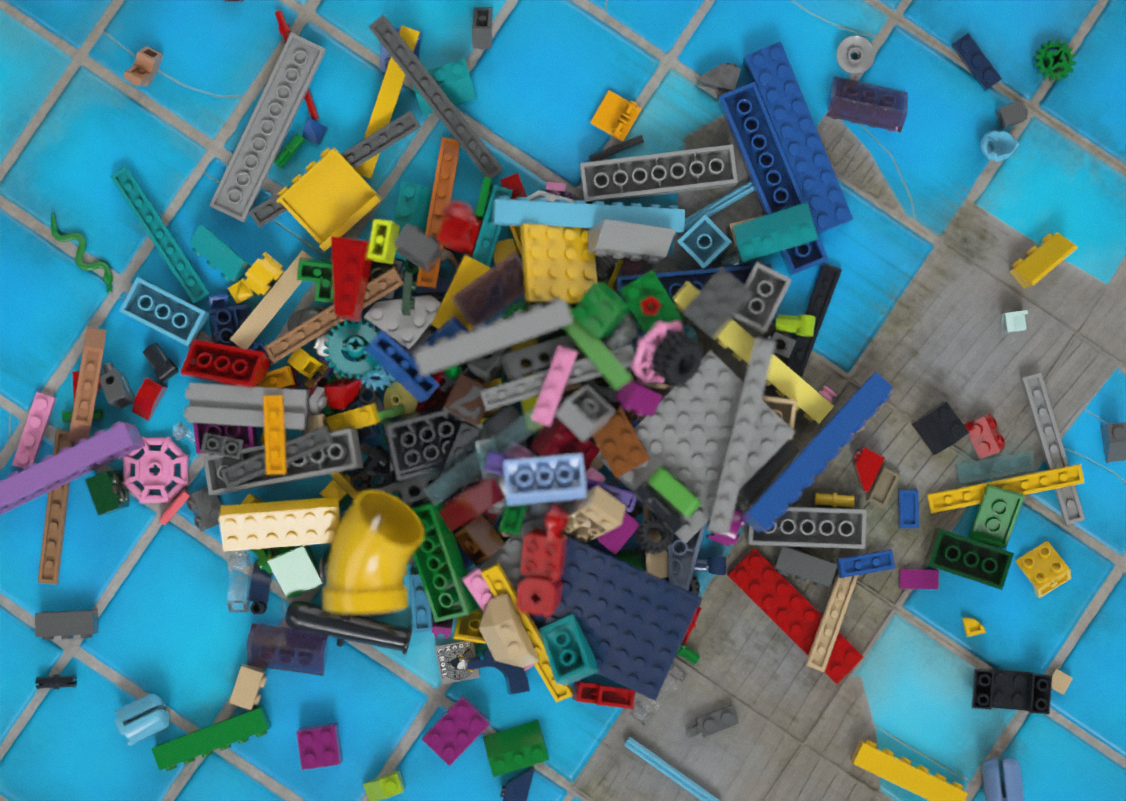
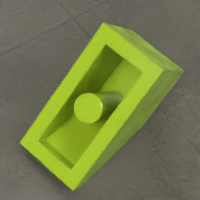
(384, 786)

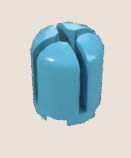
(142, 718)

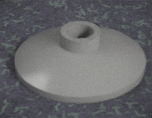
(860, 47)

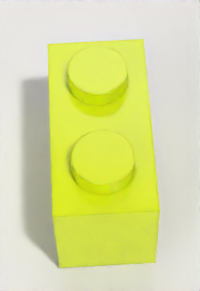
(382, 241)

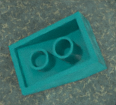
(568, 651)

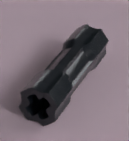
(668, 516)

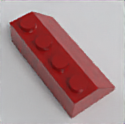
(225, 364)

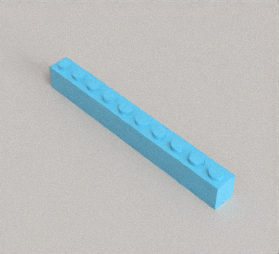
(582, 215)

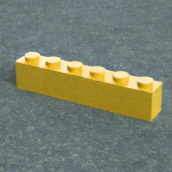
(905, 774)

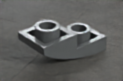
(222, 446)

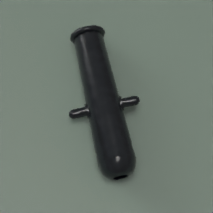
(347, 626)

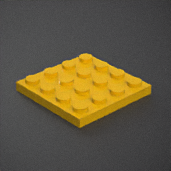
(556, 263)

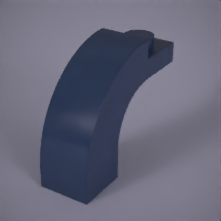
(515, 676)

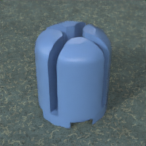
(1013, 780)

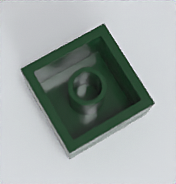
(107, 492)

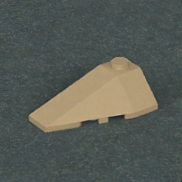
(655, 563)

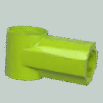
(801, 325)

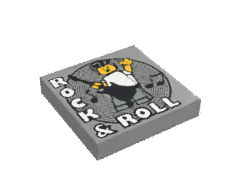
(452, 659)

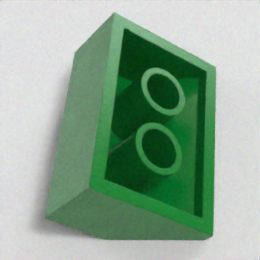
(515, 748)

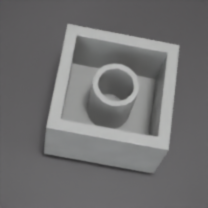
(585, 412)

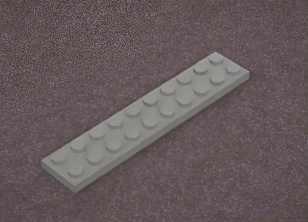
(268, 127)

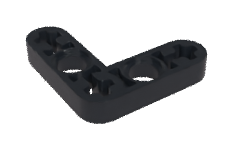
(388, 475)

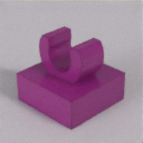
(442, 627)

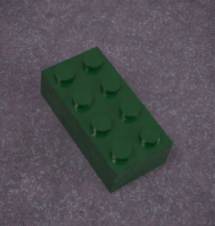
(969, 558)

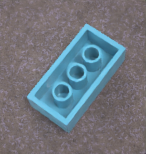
(164, 312)

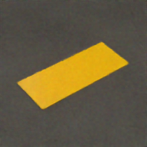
(615, 273)

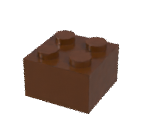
(478, 539)

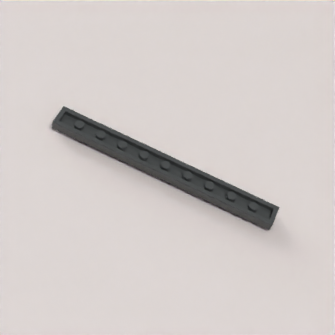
(435, 97)
(355, 156)

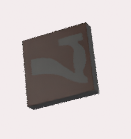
(466, 400)

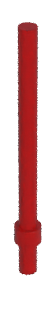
(285, 31)

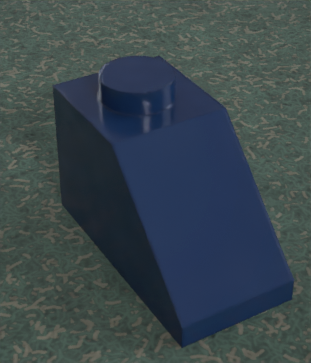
(518, 786)

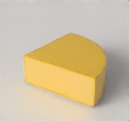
(972, 627)

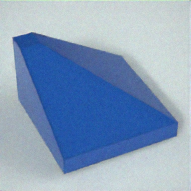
(314, 131)
(219, 300)

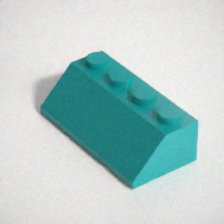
(412, 209)
(775, 232)

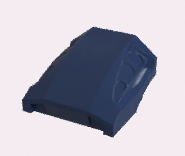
(226, 322)

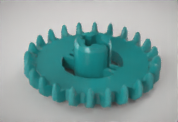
(337, 345)

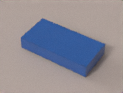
(908, 508)

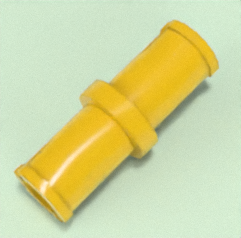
(834, 500)

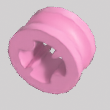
(828, 394)

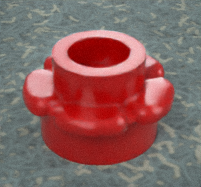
(645, 305)

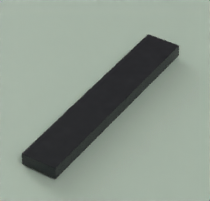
(816, 307)

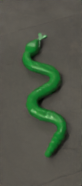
(108, 277)

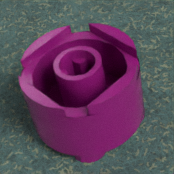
(732, 537)

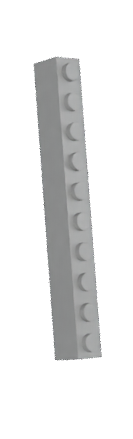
(741, 436)

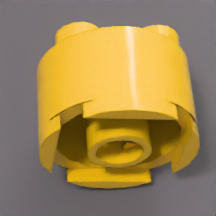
(262, 274)

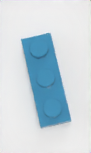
(420, 606)

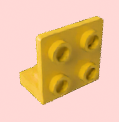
(1044, 569)

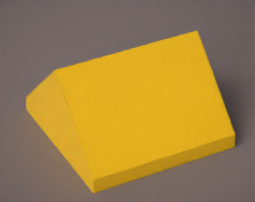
(468, 627)

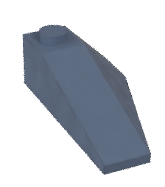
(683, 559)

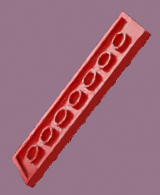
(790, 611)

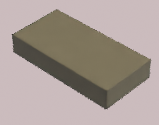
(883, 487)

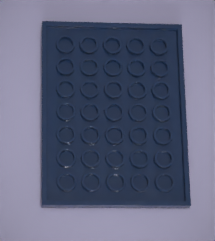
(625, 615)

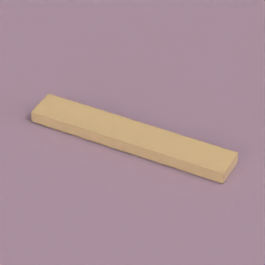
(269, 305)
(831, 622)

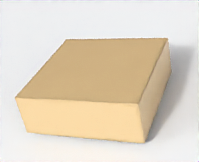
(1060, 681)

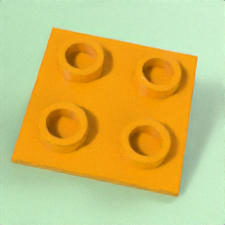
(616, 115)

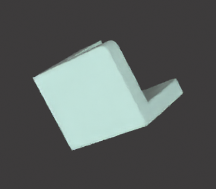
(1014, 321)

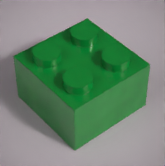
(600, 310)

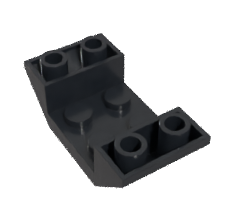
(1011, 690)

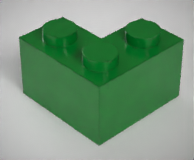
(319, 272)

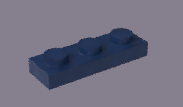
(976, 62)

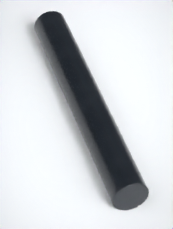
(617, 148)

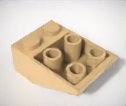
(594, 515)

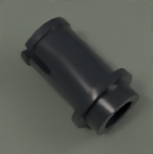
(263, 607)

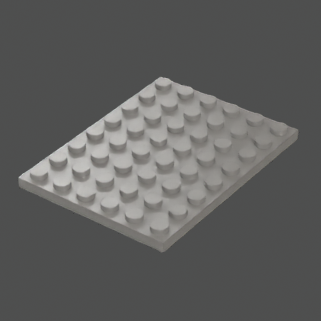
(693, 436)

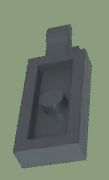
(714, 722)

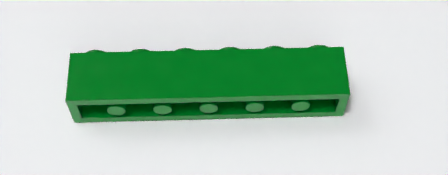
(211, 737)

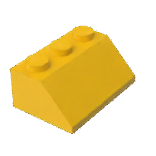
(1042, 259)

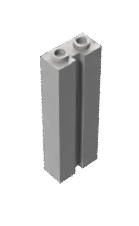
(242, 405)

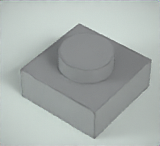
(317, 400)

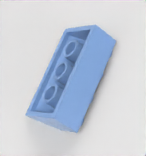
(544, 479)

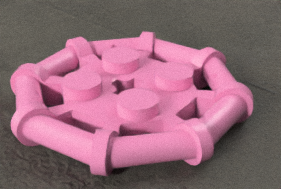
(649, 343)
(163, 478)

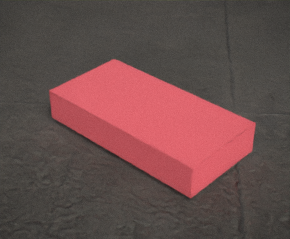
(174, 506)

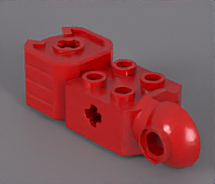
(459, 228)
(543, 565)

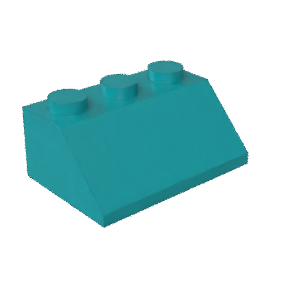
(455, 83)
(218, 254)

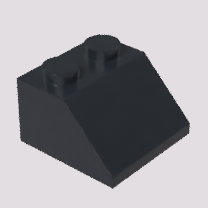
(940, 428)

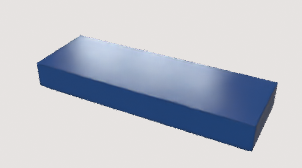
(865, 563)

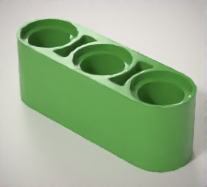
(674, 491)

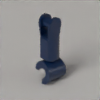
(715, 565)

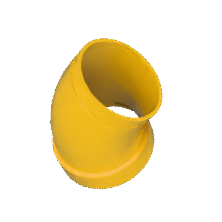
(372, 555)

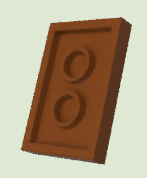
(620, 444)

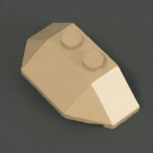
(506, 633)

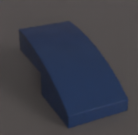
(260, 585)

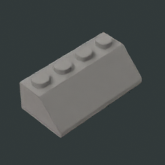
(629, 241)

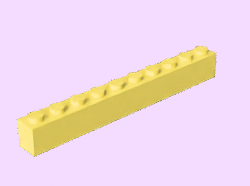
(779, 374)

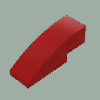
(603, 694)

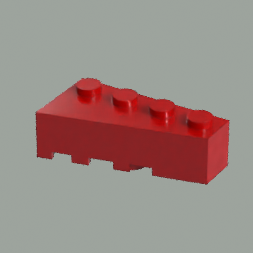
(350, 276)

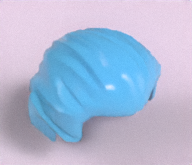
(998, 145)

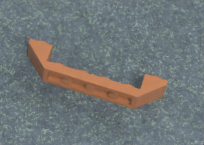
(87, 384)

